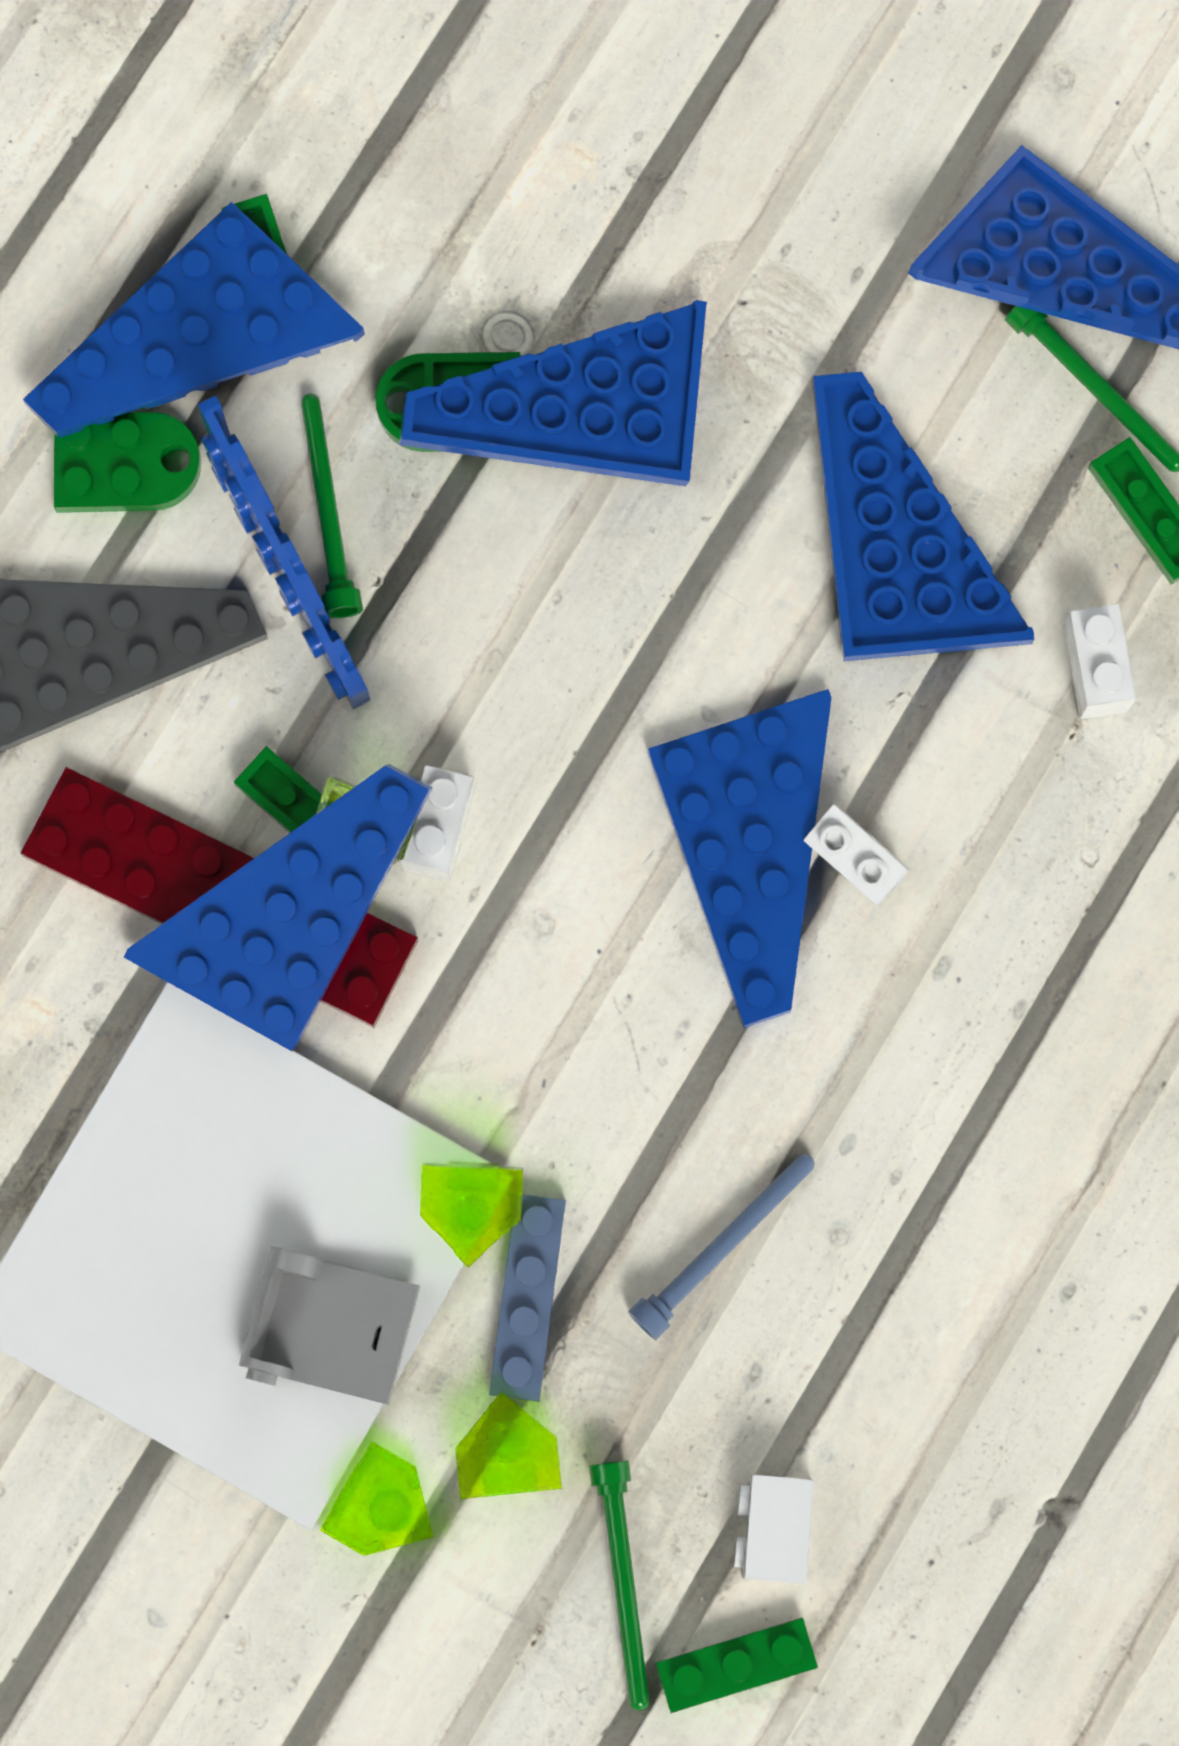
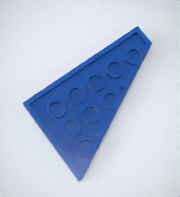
(1055, 252)
(207, 316)
(588, 406)
(277, 552)
(898, 553)
(740, 814)
(283, 922)

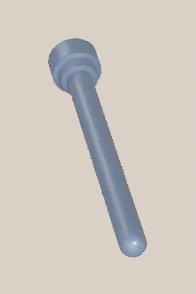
(655, 1312)

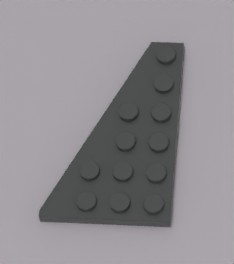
(94, 645)

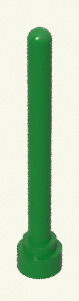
(1035, 324)
(341, 596)
(611, 1483)

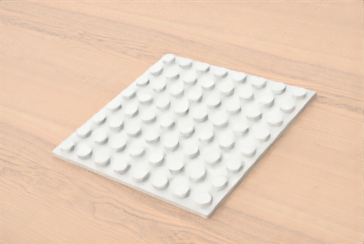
(160, 1231)

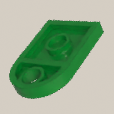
(427, 370)
(122, 465)

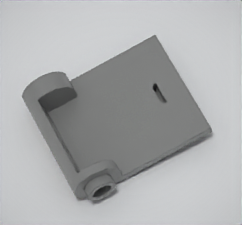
(322, 1323)

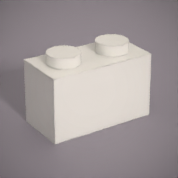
(1099, 661)
(440, 825)
(776, 1528)

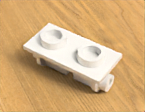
(856, 854)

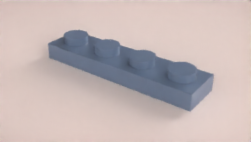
(528, 1299)

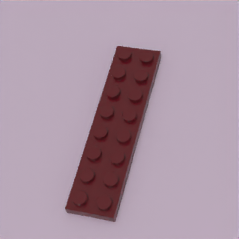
(165, 866)

